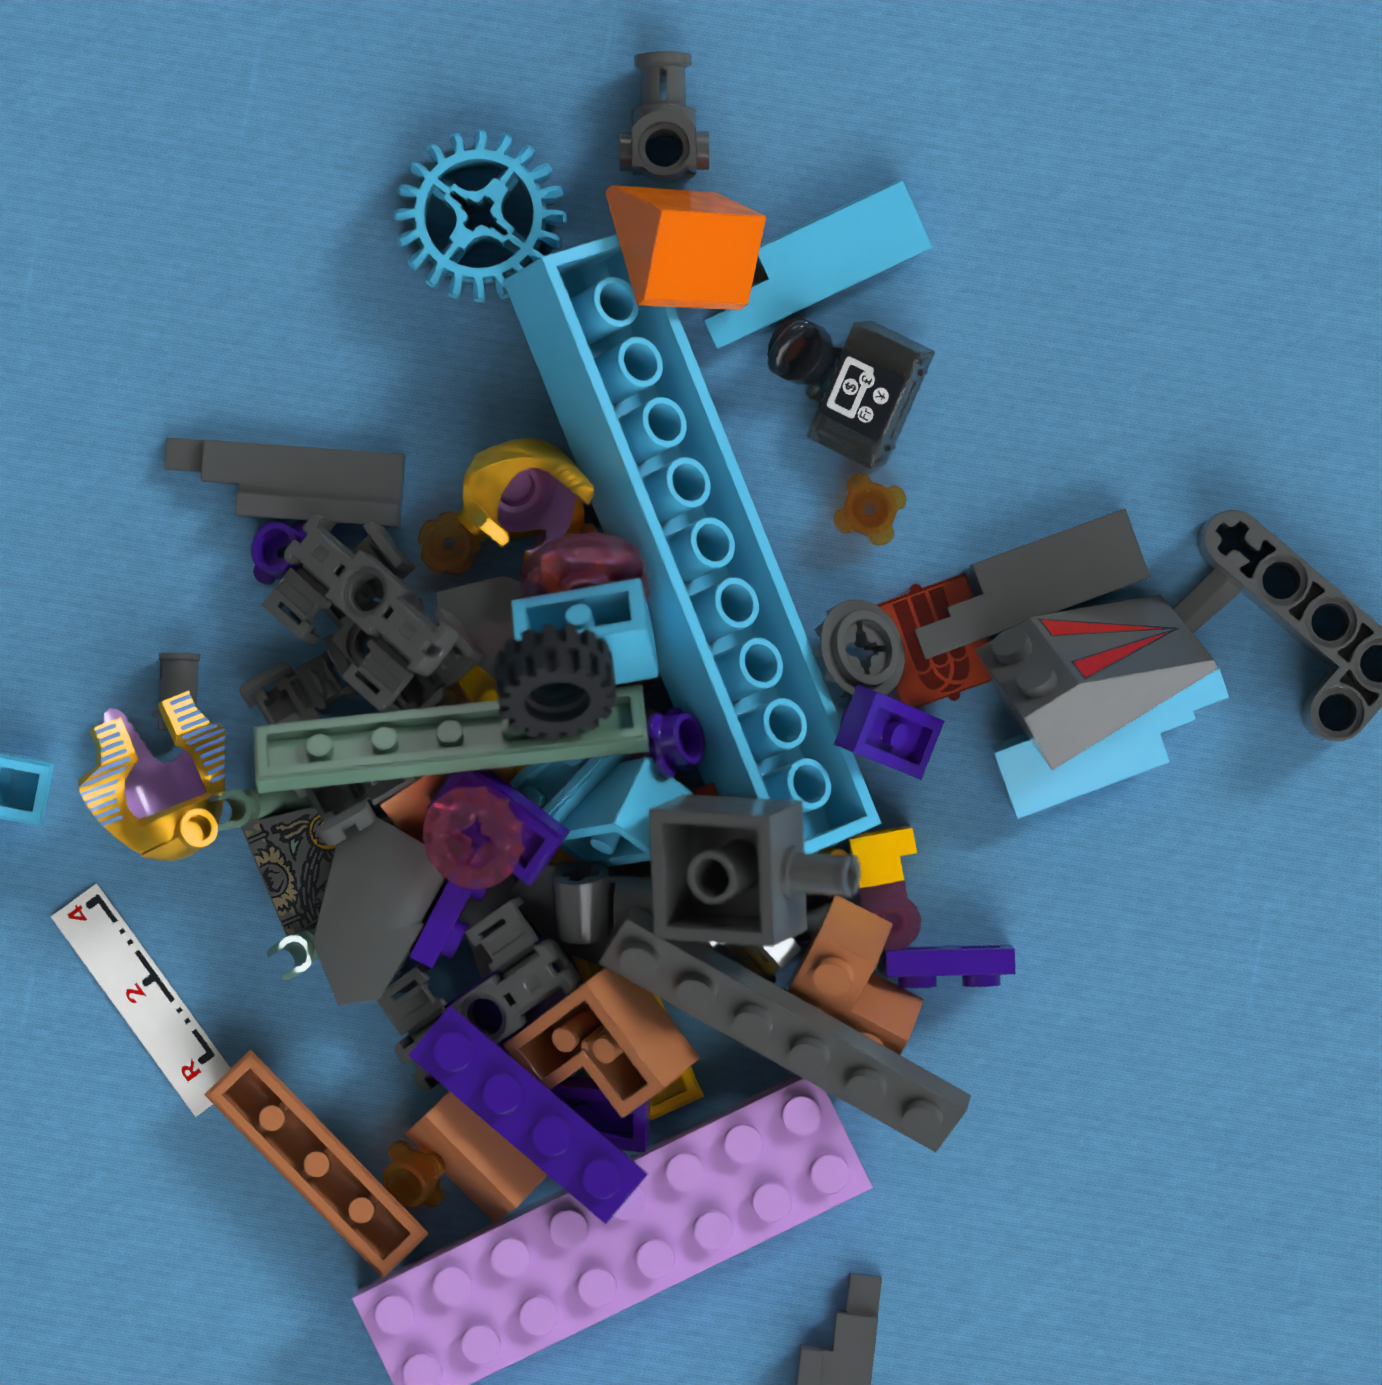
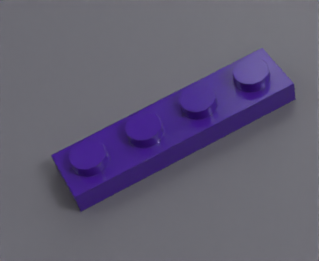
(528, 1114)

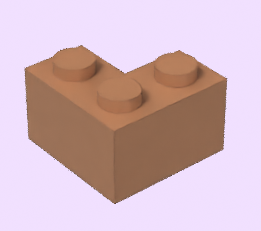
(840, 981)
(611, 1032)

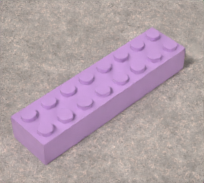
(565, 1269)

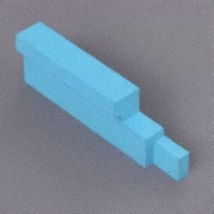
(826, 259)
(1123, 754)

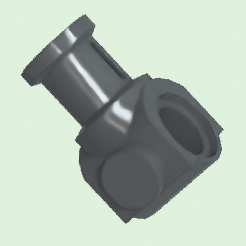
(663, 118)

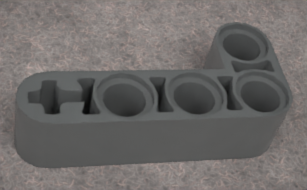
(1295, 616)

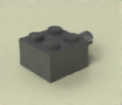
(737, 870)

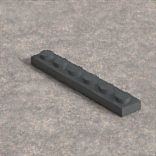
(787, 1030)

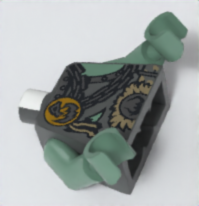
(290, 860)

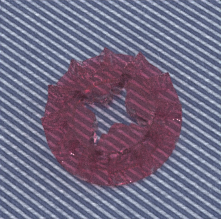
(452, 851)

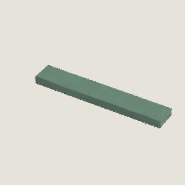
(430, 744)

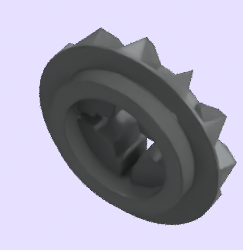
(869, 629)

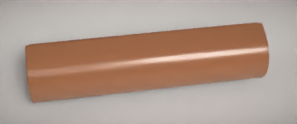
(316, 1163)

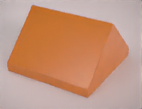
(686, 246)

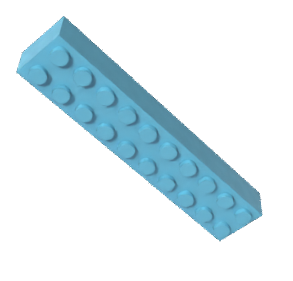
(676, 493)

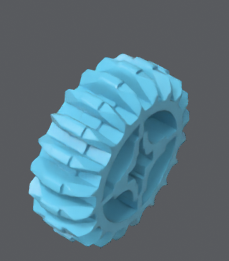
(495, 193)

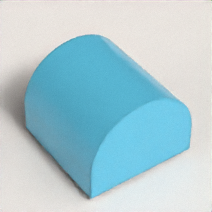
(24, 788)

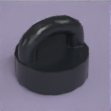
(800, 351)

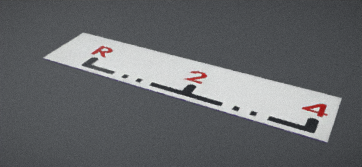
(142, 996)

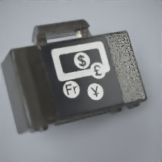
(868, 393)

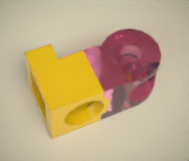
(883, 883)

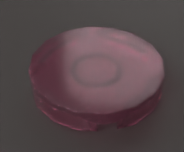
(581, 562)

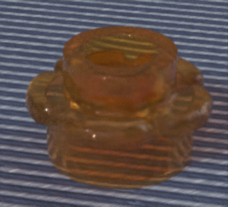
(434, 552)

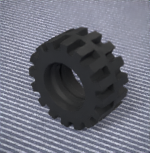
(555, 681)

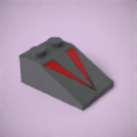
(1092, 671)

